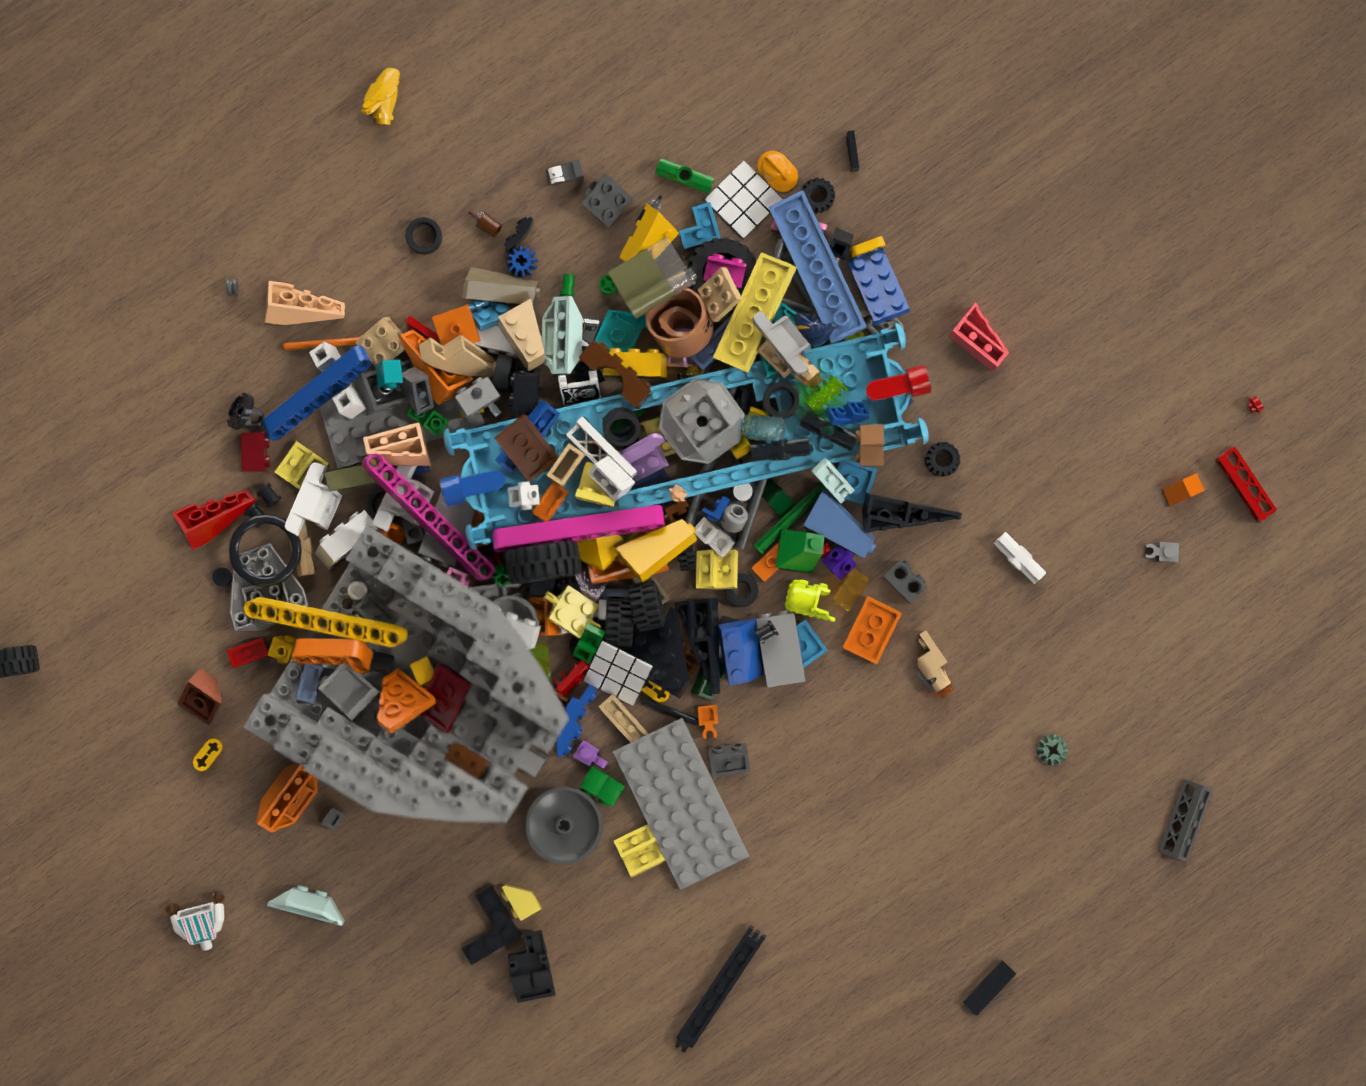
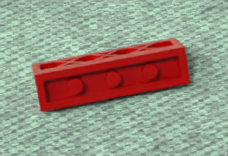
(1239, 485)

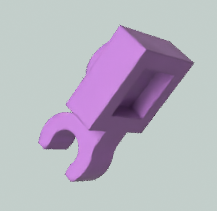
(588, 753)

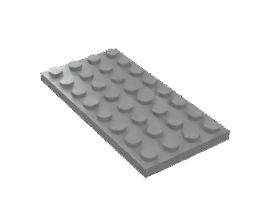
(347, 434)
(681, 803)

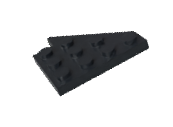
(665, 653)

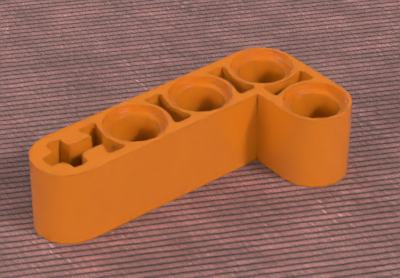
(333, 651)

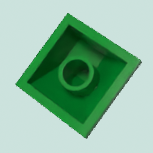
(799, 550)

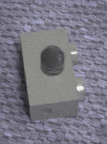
(476, 397)

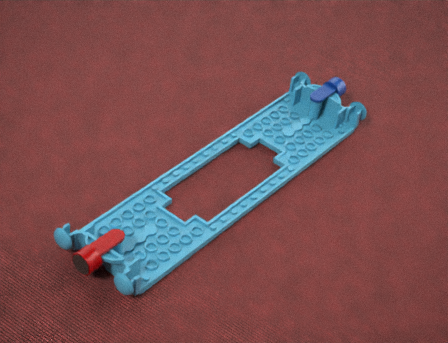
(856, 362)

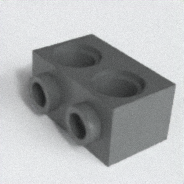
(901, 585)

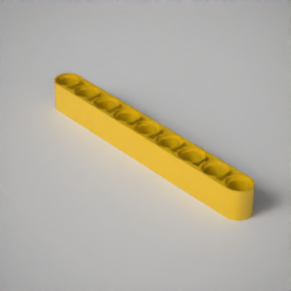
(333, 620)

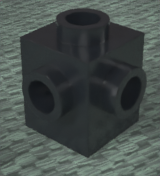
(582, 373)

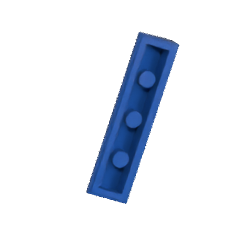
(542, 418)

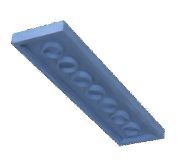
(817, 266)

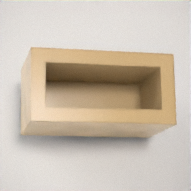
(566, 465)

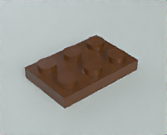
(526, 448)

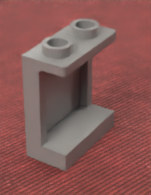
(348, 690)

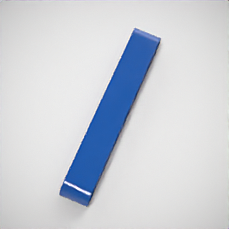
(316, 393)

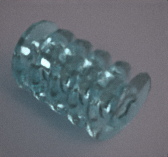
(763, 427)

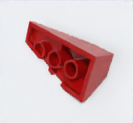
(206, 521)

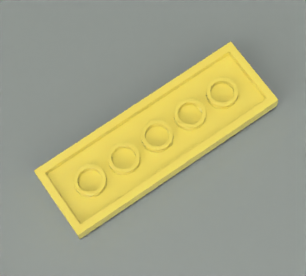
(762, 293)

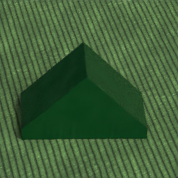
(776, 498)

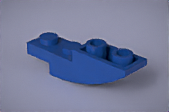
(572, 730)

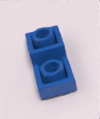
(850, 413)

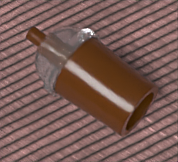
(485, 222)

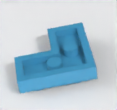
(705, 229)

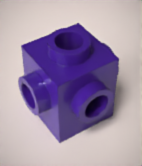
(839, 562)

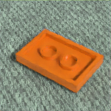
(872, 630)

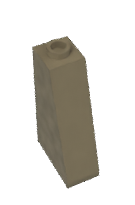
(499, 287)

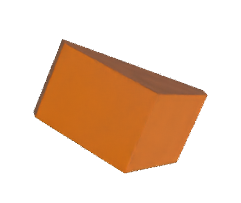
(1183, 489)

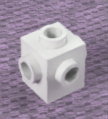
(527, 494)

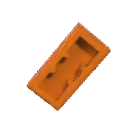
(550, 502)
(766, 566)

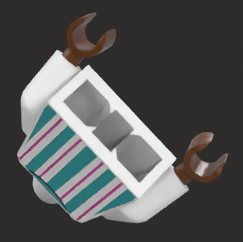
(199, 922)

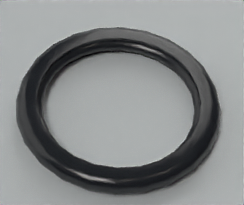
(245, 574)

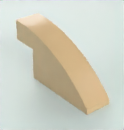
(458, 357)

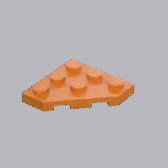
(401, 701)

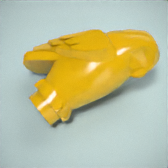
(382, 96)

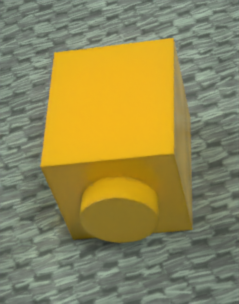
(423, 671)

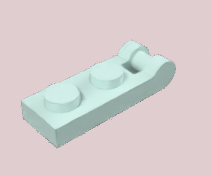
(832, 480)

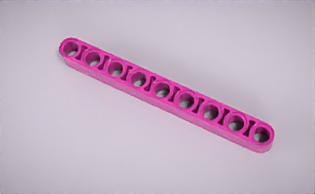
(419, 515)
(578, 528)

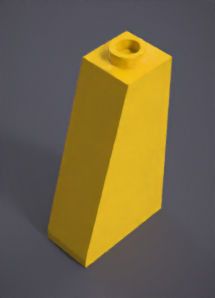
(657, 548)

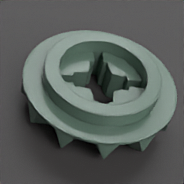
(1043, 751)

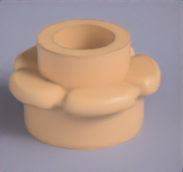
(678, 493)

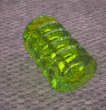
(825, 394)

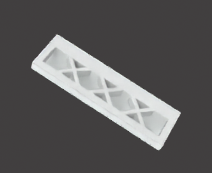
(602, 443)

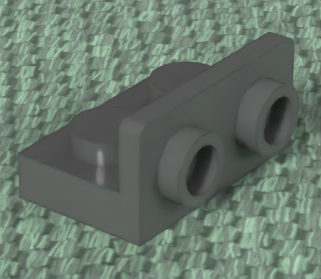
(373, 609)
(729, 759)

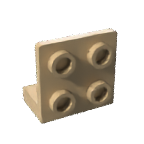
(382, 341)

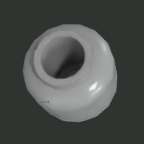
(734, 518)

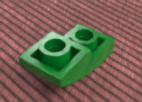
(430, 420)

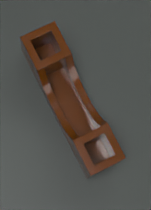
(598, 358)

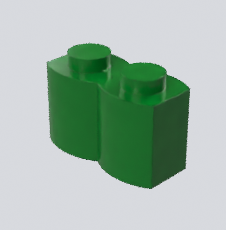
(602, 786)

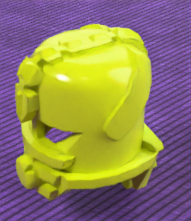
(805, 600)

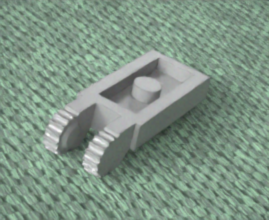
(494, 591)

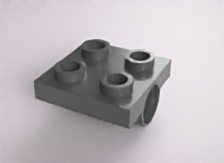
(606, 200)

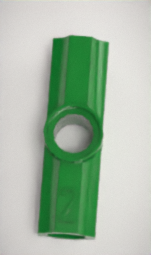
(696, 181)

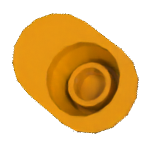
(777, 171)

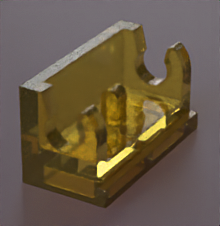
(851, 589)

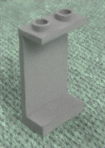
(459, 517)
(781, 652)

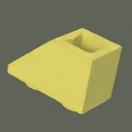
(522, 901)

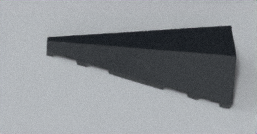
(890, 513)
(701, 624)

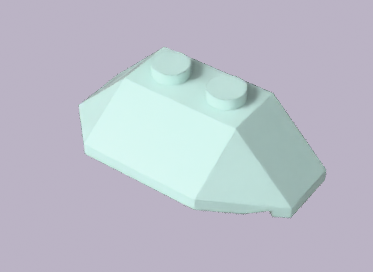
(562, 335)
(309, 904)

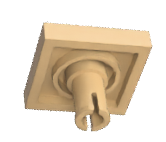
(719, 294)

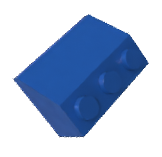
(740, 651)

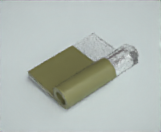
(652, 277)

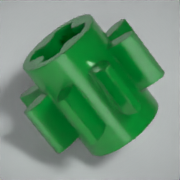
(500, 574)

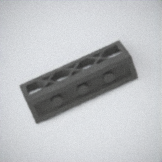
(1190, 821)

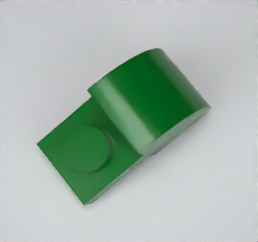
(588, 643)

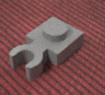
(1166, 551)

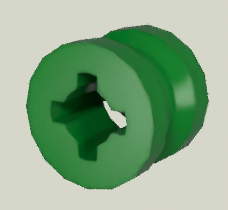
(605, 283)

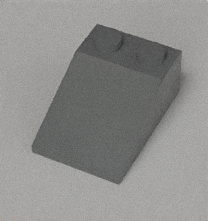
(377, 398)

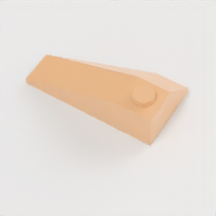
(293, 306)

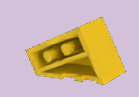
(649, 231)
(645, 364)

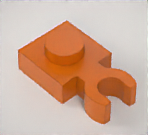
(708, 716)

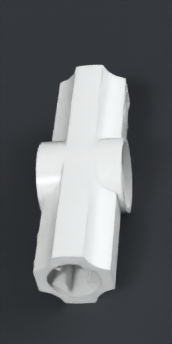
(1019, 558)

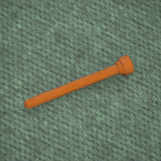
(313, 344)

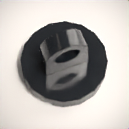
(241, 412)

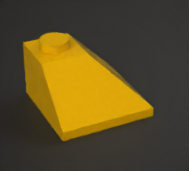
(599, 551)

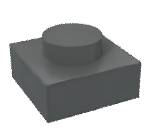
(330, 817)

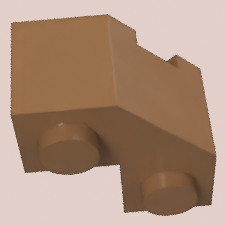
(870, 446)

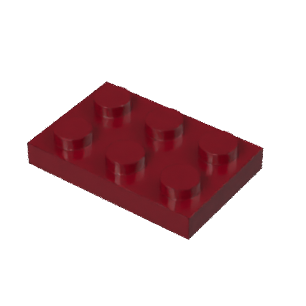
(449, 692)

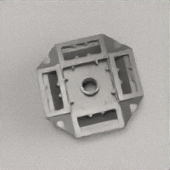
(695, 400)

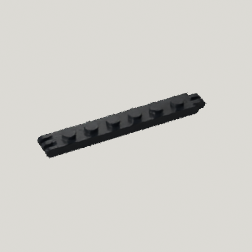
(719, 988)

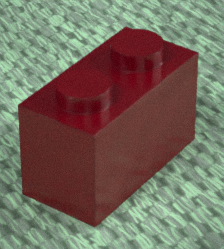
(254, 452)

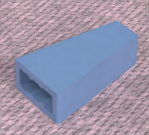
(839, 525)

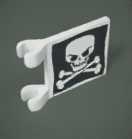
(579, 391)

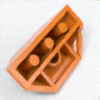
(287, 798)

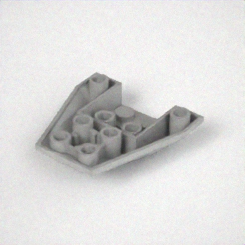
(262, 562)

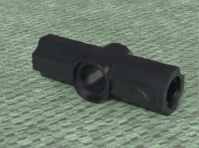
(817, 424)
(780, 450)

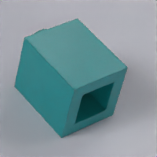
(389, 374)

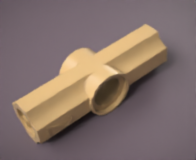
(306, 564)

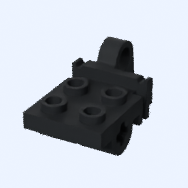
(531, 969)

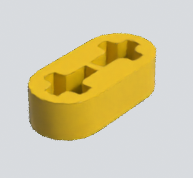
(867, 246)
(653, 694)
(211, 757)

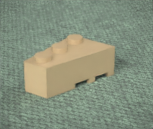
(523, 334)

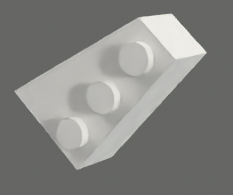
(339, 544)

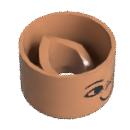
(679, 308)

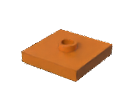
(456, 323)

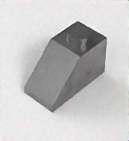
(417, 390)

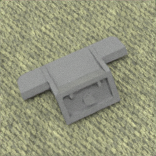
(785, 340)

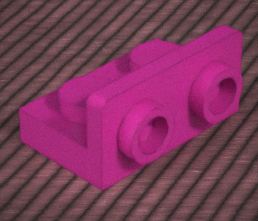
(735, 268)

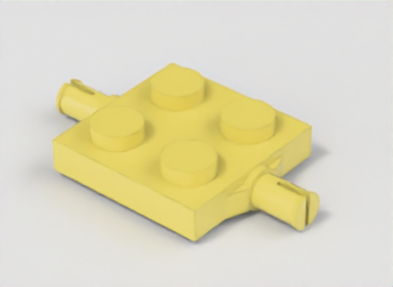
(572, 611)

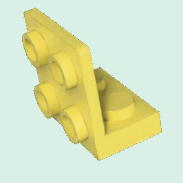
(591, 491)

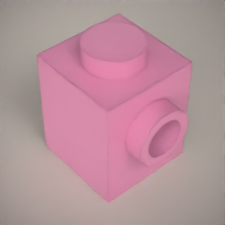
(459, 576)

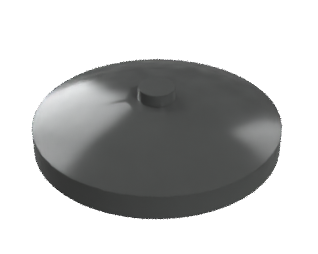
(564, 825)

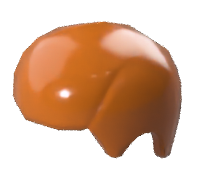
(394, 533)

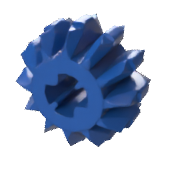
(527, 257)

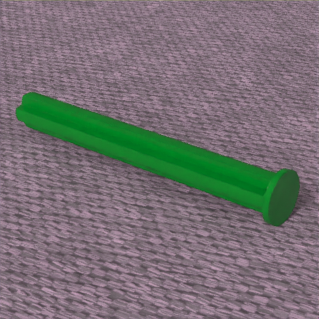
(788, 519)

